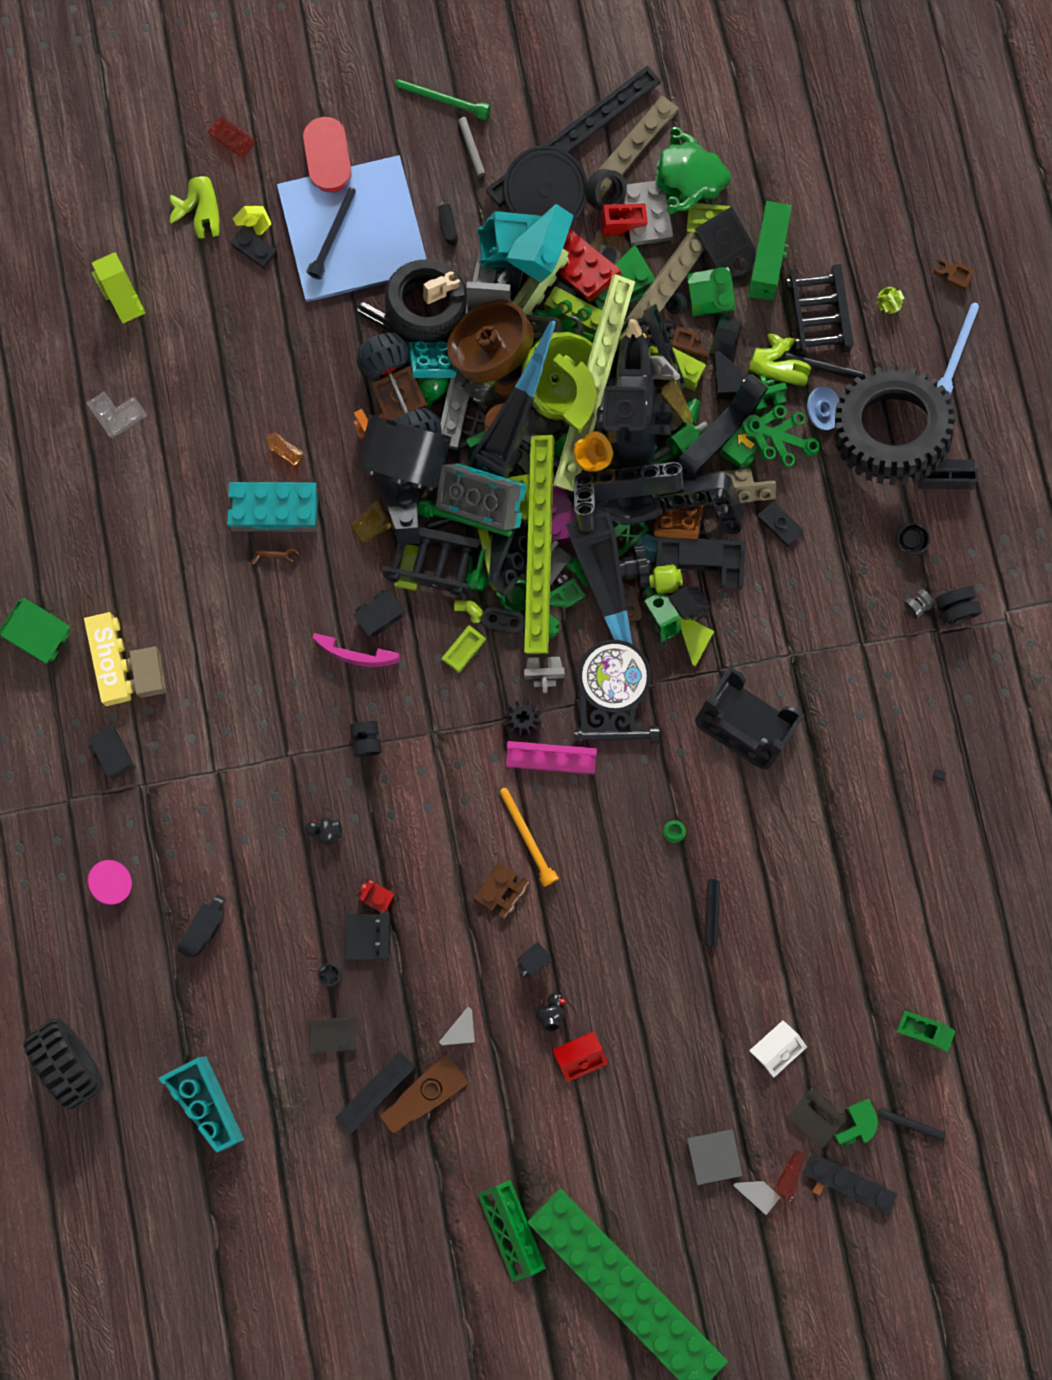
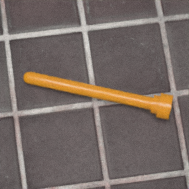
(546, 874)

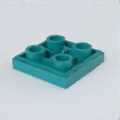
(430, 360)

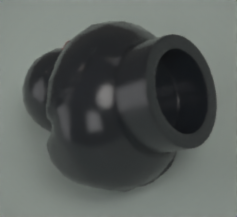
(328, 830)
(551, 1015)

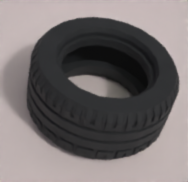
(414, 327)

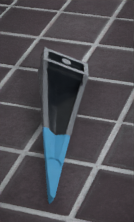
(501, 442)
(601, 566)

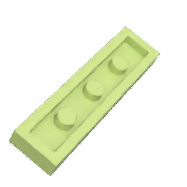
(536, 292)

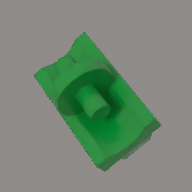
(774, 392)

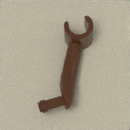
(273, 554)

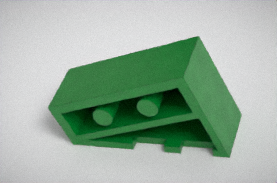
(633, 268)

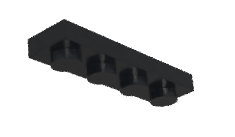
(850, 1184)

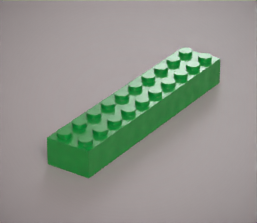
(626, 1289)

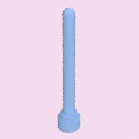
(946, 380)

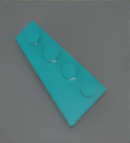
(204, 1102)

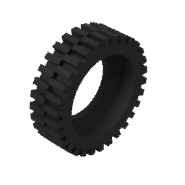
(888, 460)

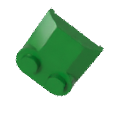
(711, 291)

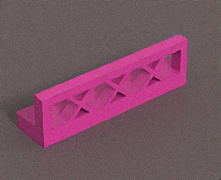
(551, 757)

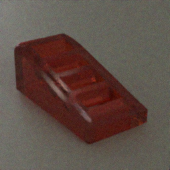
(242, 144)
(788, 1180)

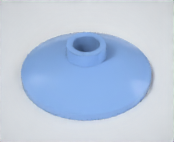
(822, 407)

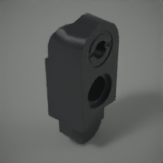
(202, 928)

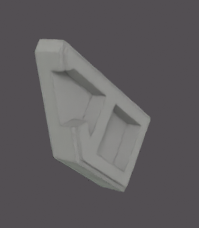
(662, 369)
(759, 1194)

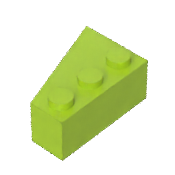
(117, 287)

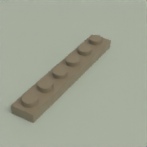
(638, 140)
(670, 276)

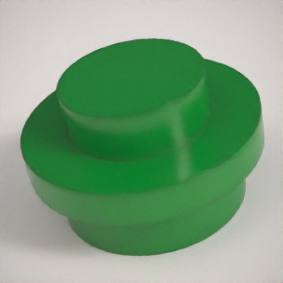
(674, 831)

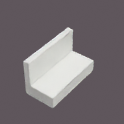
(778, 1048)

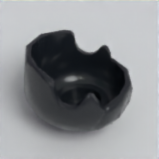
(913, 539)

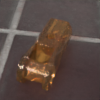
(284, 448)

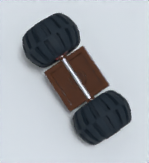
(398, 393)

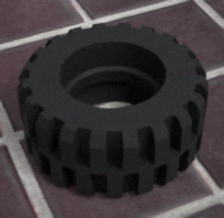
(63, 1064)

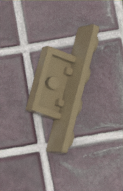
(747, 489)

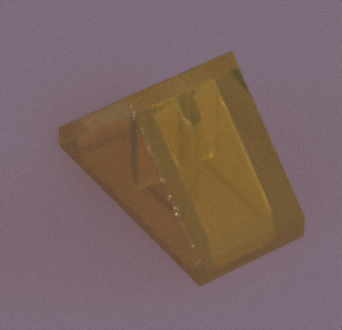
(371, 523)

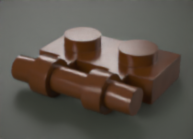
(495, 887)

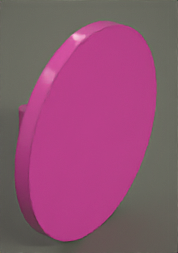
(109, 882)

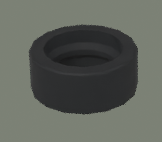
(594, 183)

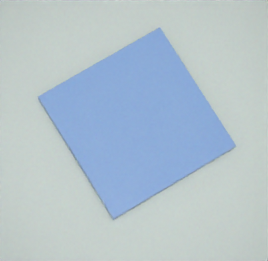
(373, 238)

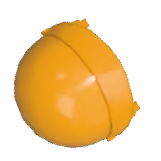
(593, 452)

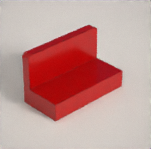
(580, 1056)

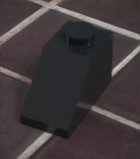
(727, 377)

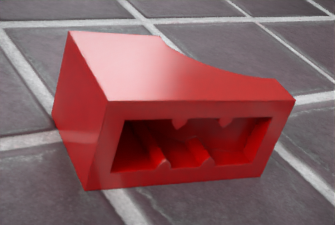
(619, 218)

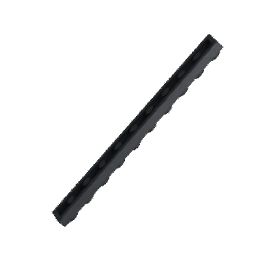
(594, 119)

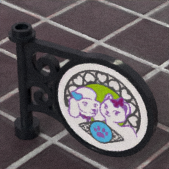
(613, 680)

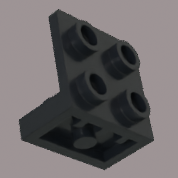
(368, 936)

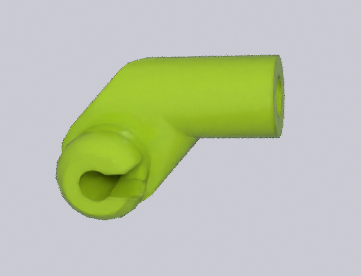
(472, 609)

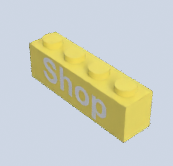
(108, 658)

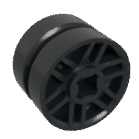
(958, 605)

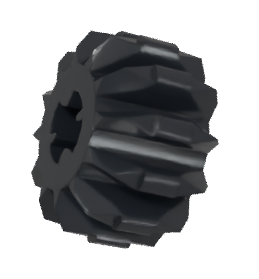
(528, 724)

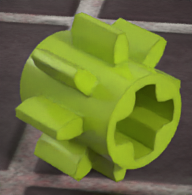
(890, 300)

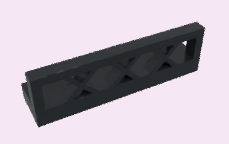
(375, 1093)

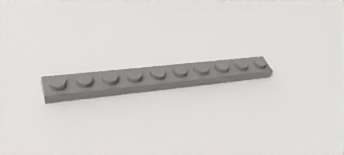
(457, 398)

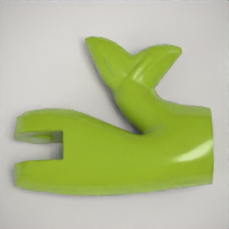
(199, 190)
(785, 371)

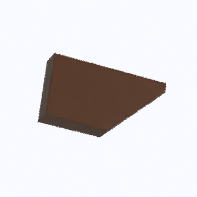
(689, 342)

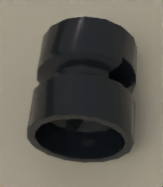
(369, 746)

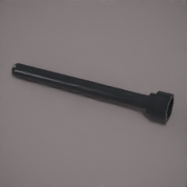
(316, 268)

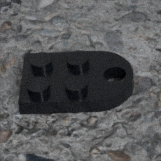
(726, 241)

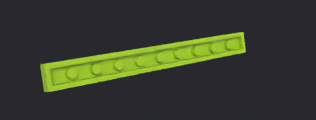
(539, 545)

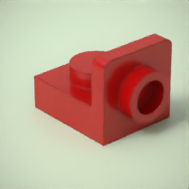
(375, 896)

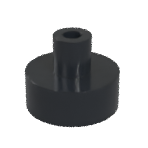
(676, 303)

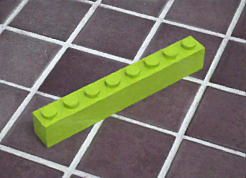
(691, 368)

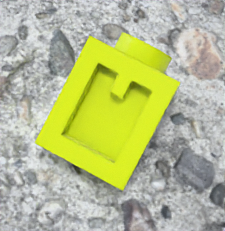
(253, 216)

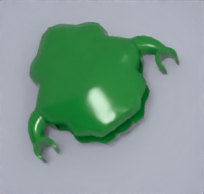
(689, 173)

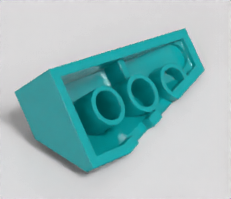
(541, 245)

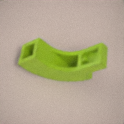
(584, 406)

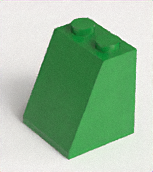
(34, 630)

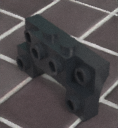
(707, 555)

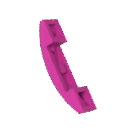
(382, 658)

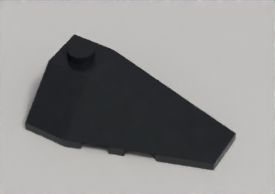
(508, 558)

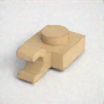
(437, 288)

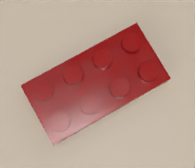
(586, 268)

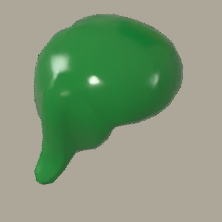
(433, 388)
(516, 598)

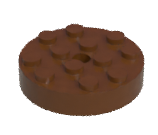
(490, 322)

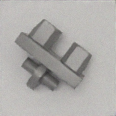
(553, 671)

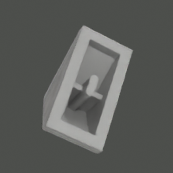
(461, 1031)

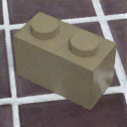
(147, 672)

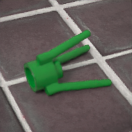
(477, 579)

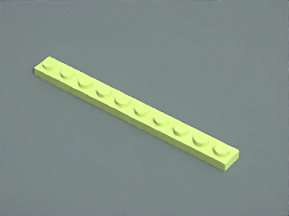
(599, 366)

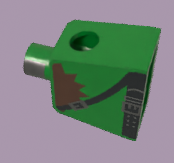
(661, 614)

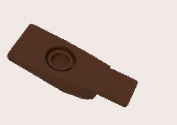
(631, 588)
(425, 1094)

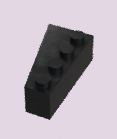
(401, 507)

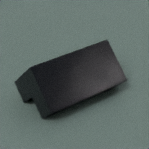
(951, 475)

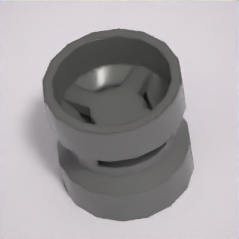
(918, 604)

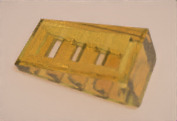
(675, 397)

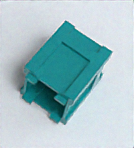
(498, 236)

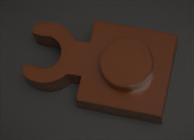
(958, 274)

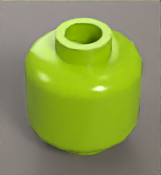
(666, 579)

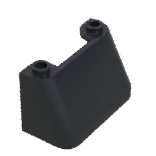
(746, 721)

